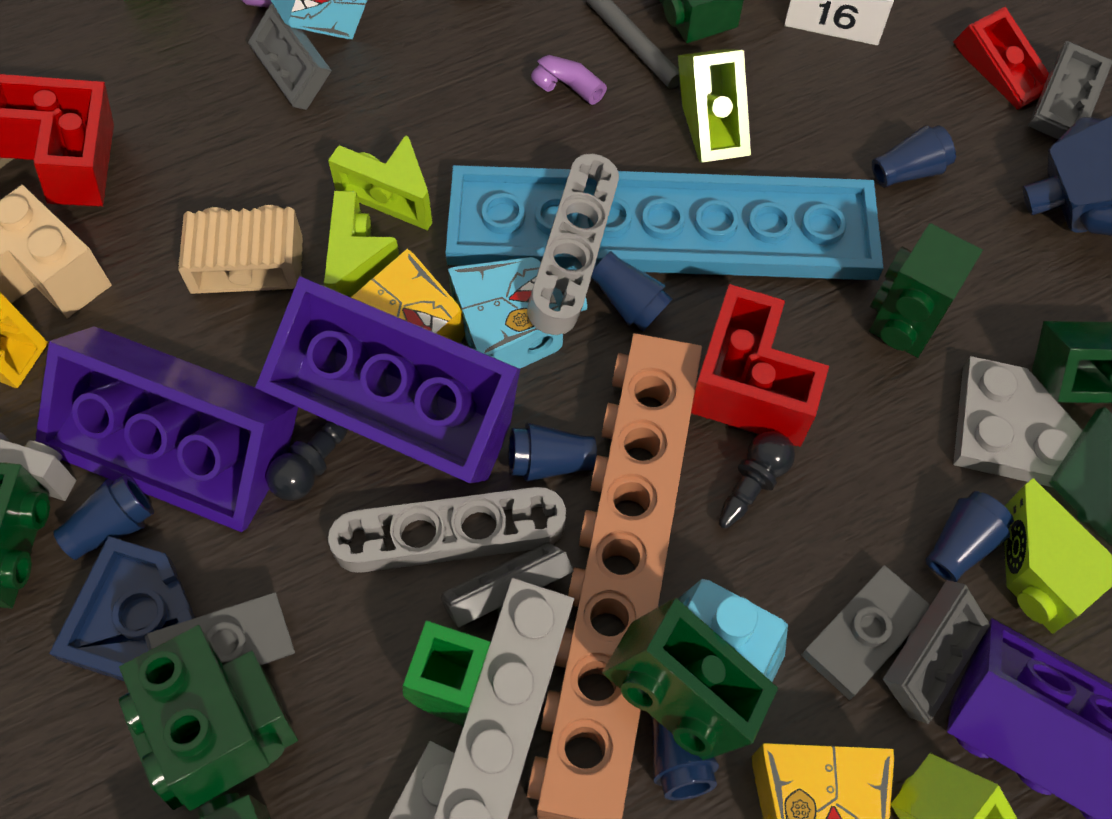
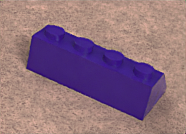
(391, 381)
(162, 424)
(1037, 719)

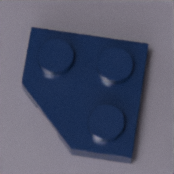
(121, 601)

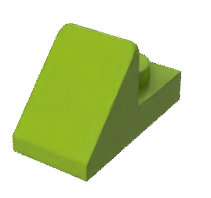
(389, 187)
(352, 252)

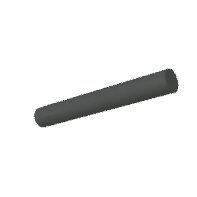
(637, 41)

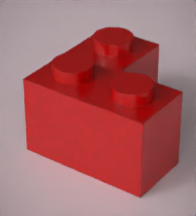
(61, 128)
(749, 381)

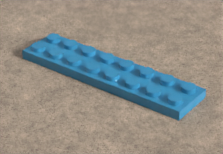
(676, 222)

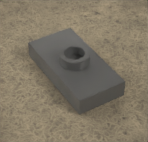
(289, 59)
(1070, 89)
(489, 589)
(239, 629)
(866, 632)
(937, 651)

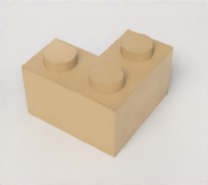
(45, 255)

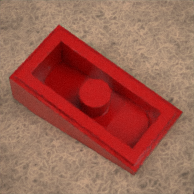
(1004, 57)

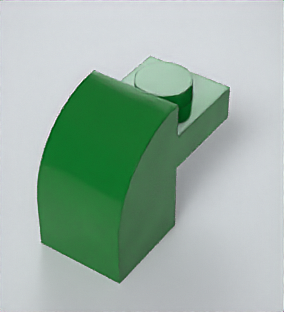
(445, 672)

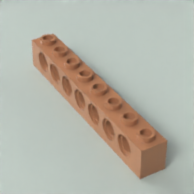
(668, 374)

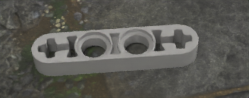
(572, 240)
(447, 517)

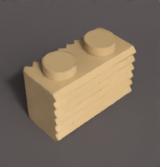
(240, 250)

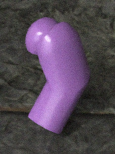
(571, 73)

